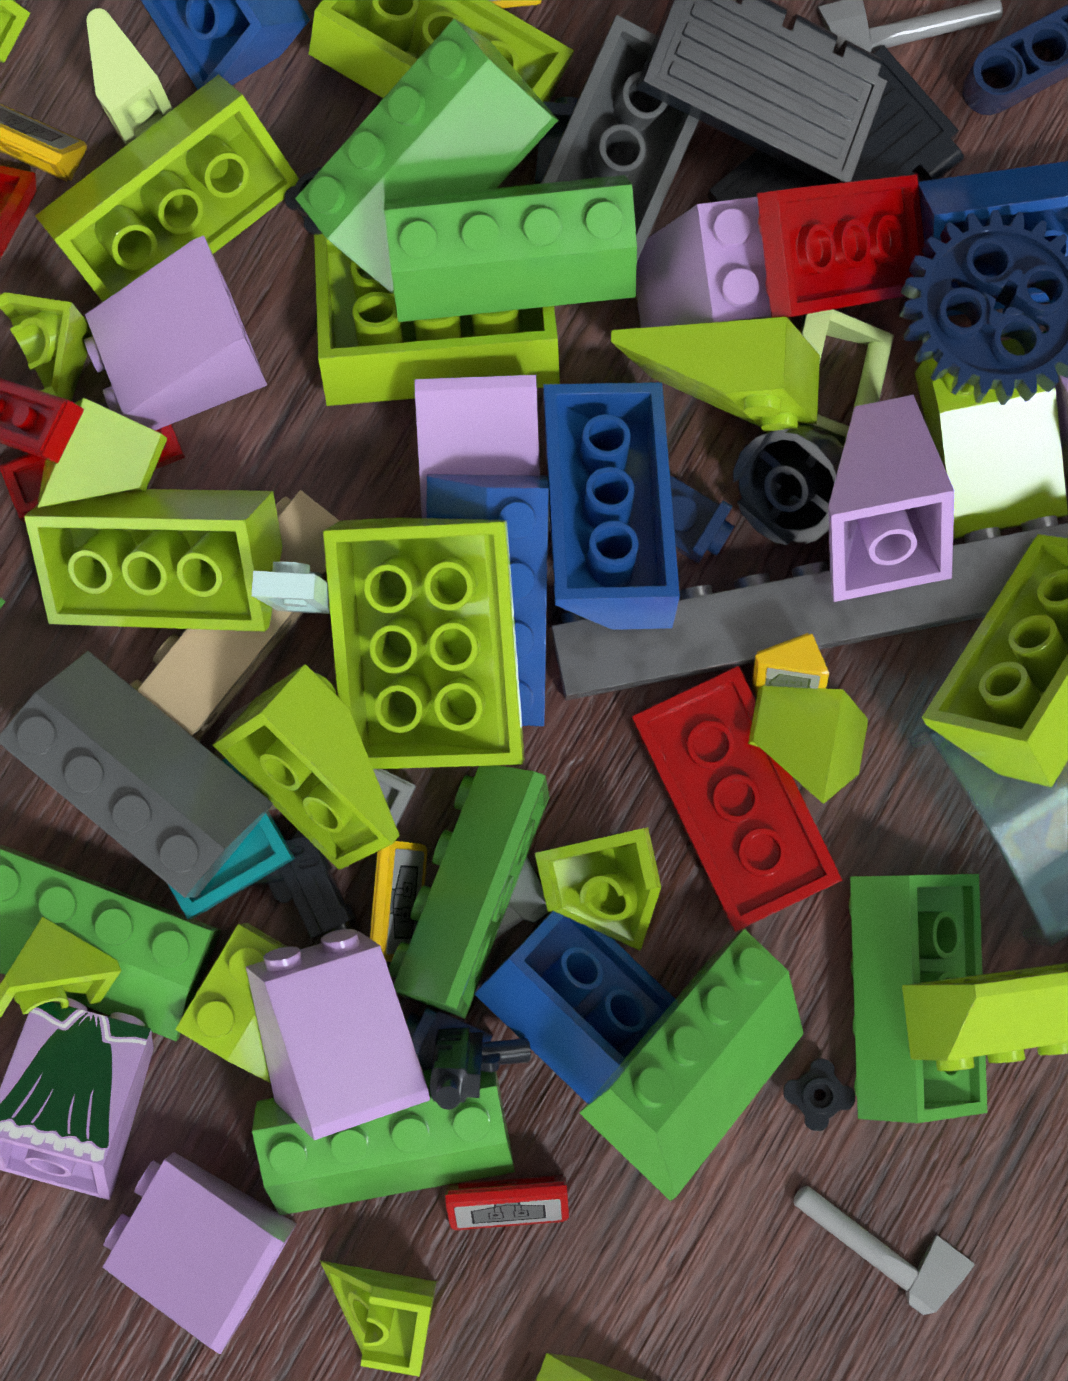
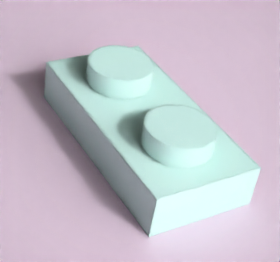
(292, 588)

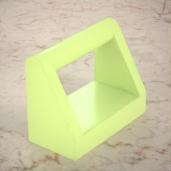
(123, 79)
(839, 325)

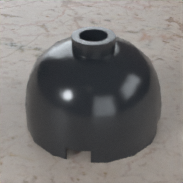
(788, 482)

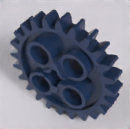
(976, 352)

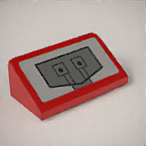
(507, 1202)

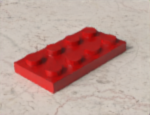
(839, 243)
(735, 801)

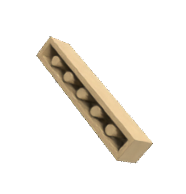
(208, 668)

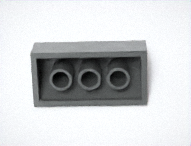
(623, 129)
(135, 773)

